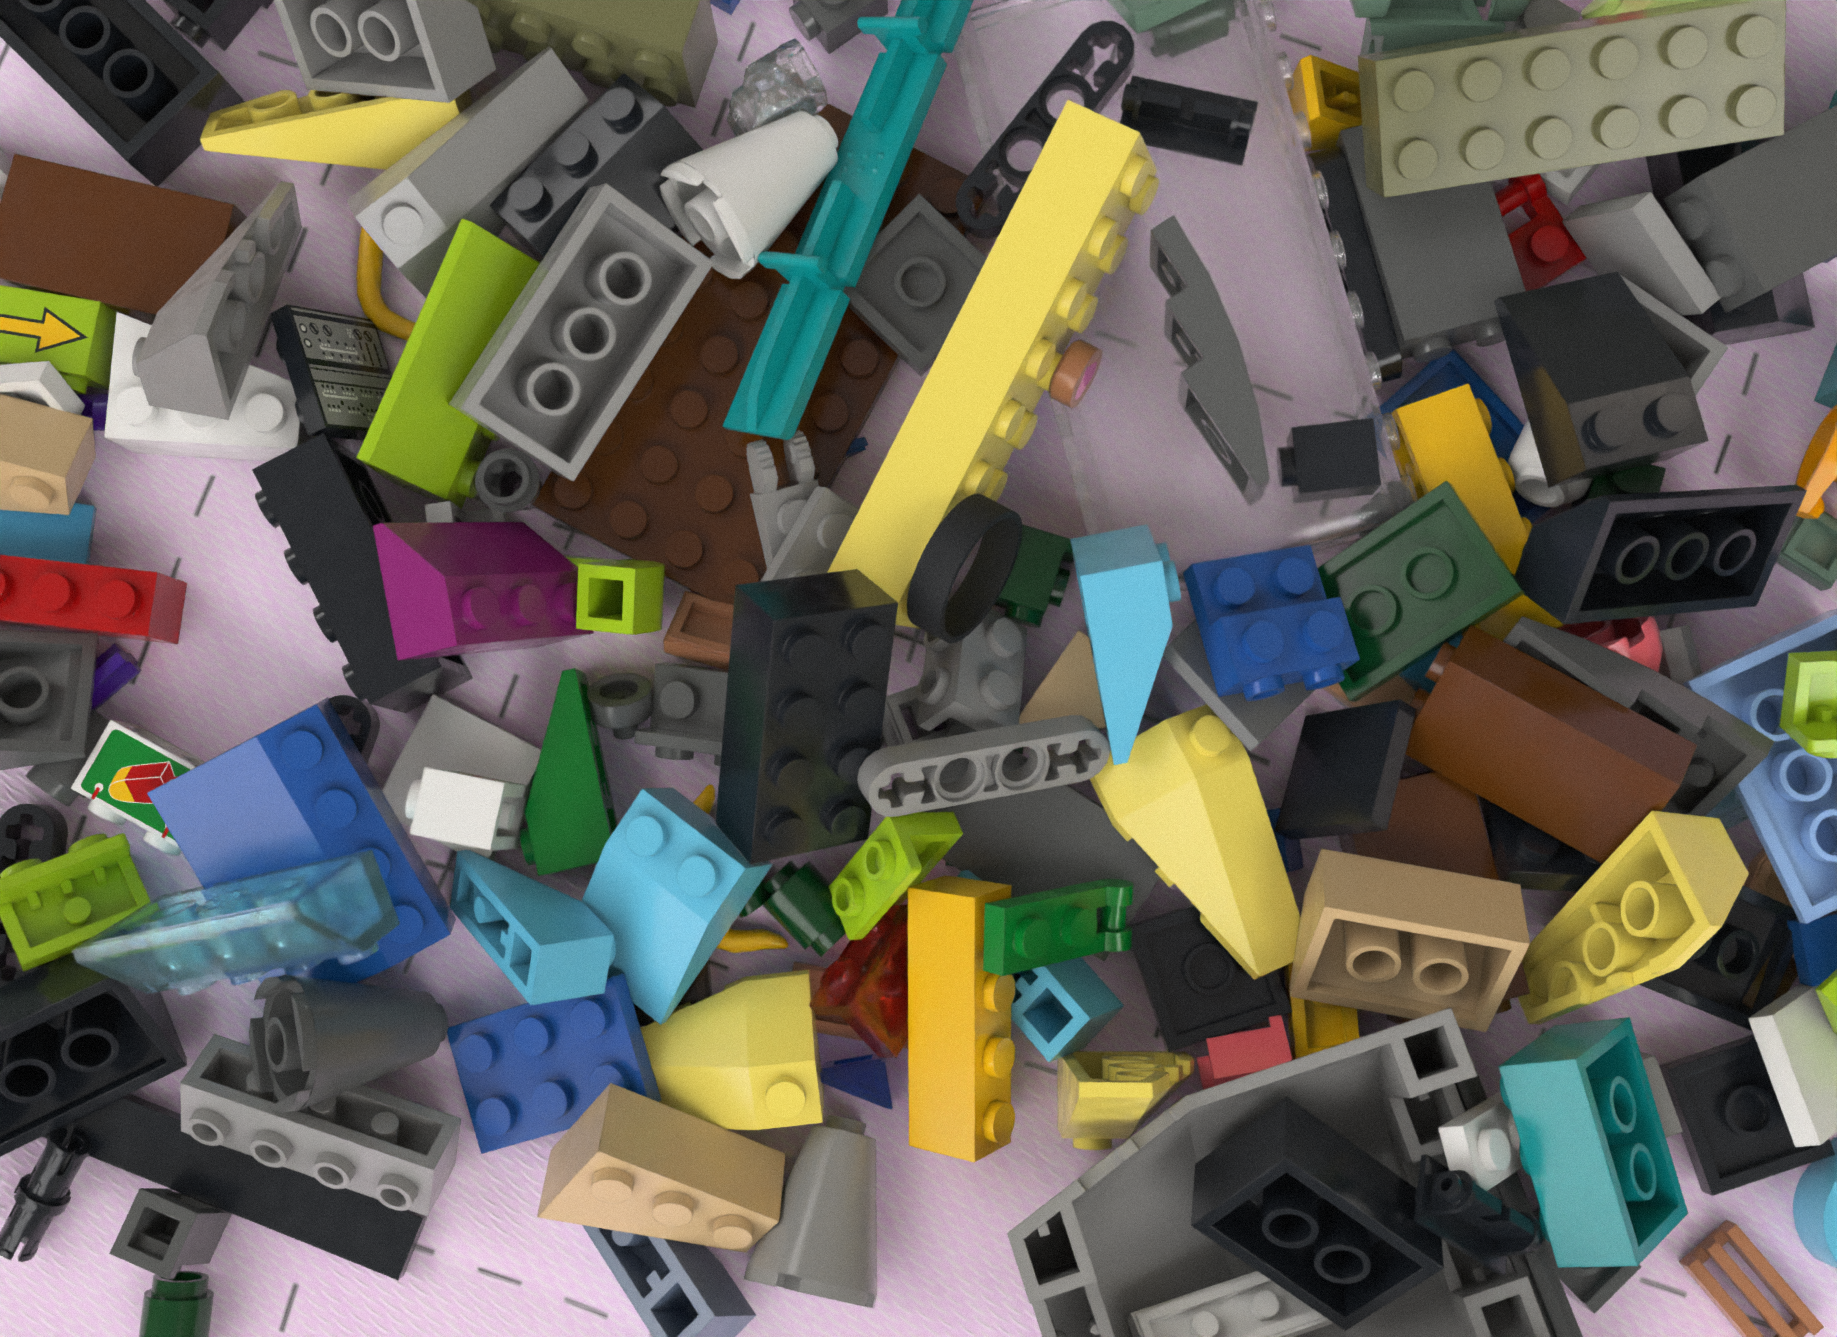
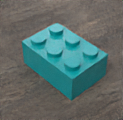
(1593, 1144)

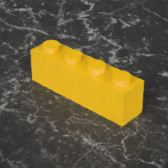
(1451, 442)
(957, 1023)

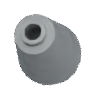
(826, 1219)

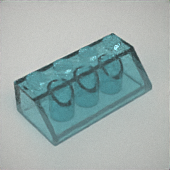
(248, 927)

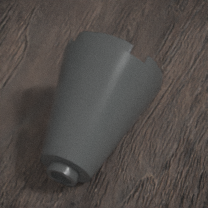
(337, 1036)

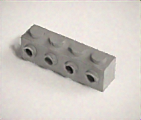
(347, 1141)

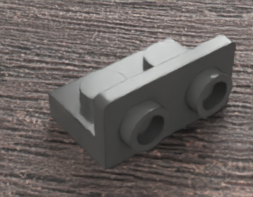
(686, 712)

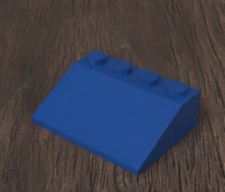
(297, 801)

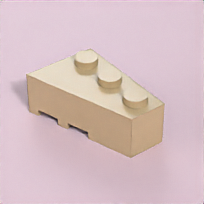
(42, 456)
(662, 1175)

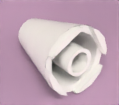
(749, 188)

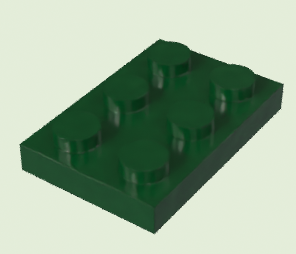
(1415, 586)

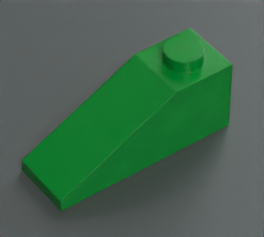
(570, 796)

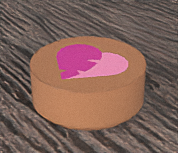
(1075, 373)

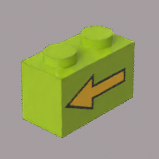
(59, 329)

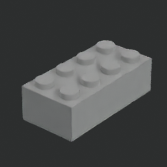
(582, 331)

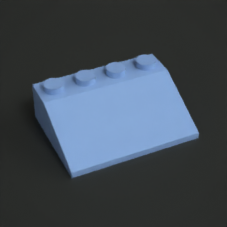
(1791, 791)

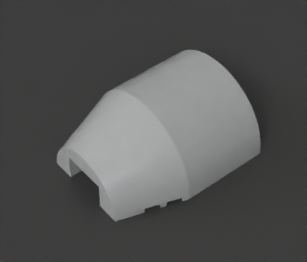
(1125, 1226)

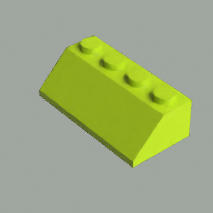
(416, 432)

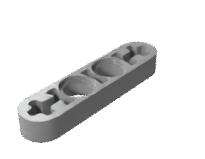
(984, 774)

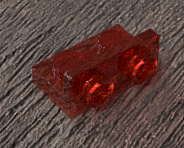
(872, 985)

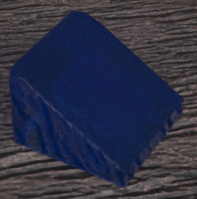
(861, 1076)

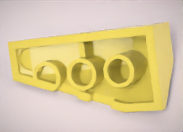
(1205, 825)
(1635, 915)
(742, 1055)
(1114, 1092)

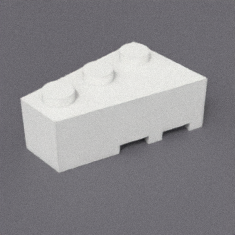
(257, 429)

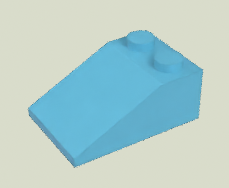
(1128, 619)
(668, 895)

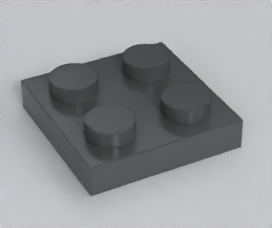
(916, 283)

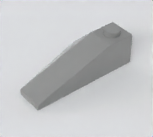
(466, 166)
(214, 321)

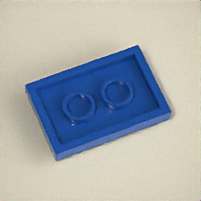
(547, 1062)

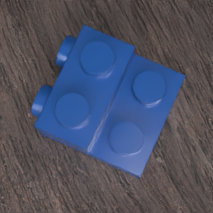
(1269, 623)

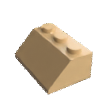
(1407, 939)

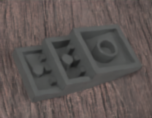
(1216, 382)
(1725, 744)

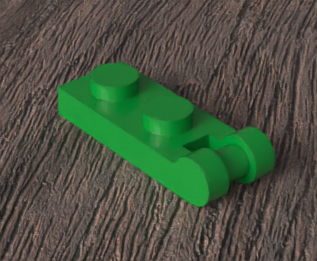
(1056, 925)

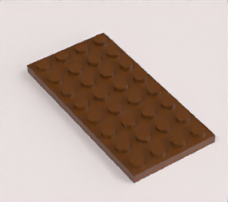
(667, 471)

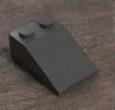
(45, 696)

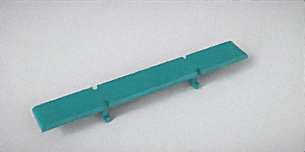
(845, 216)

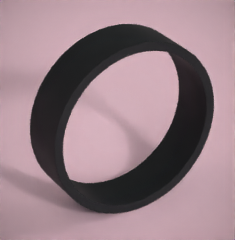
(944, 558)

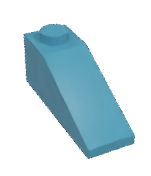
(533, 933)
(1060, 1004)

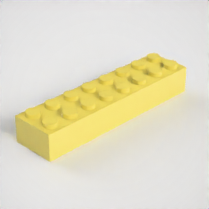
(1004, 343)

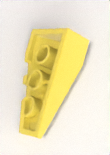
(329, 127)

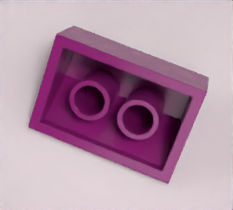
(474, 588)

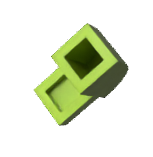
(619, 595)

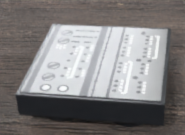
(333, 368)

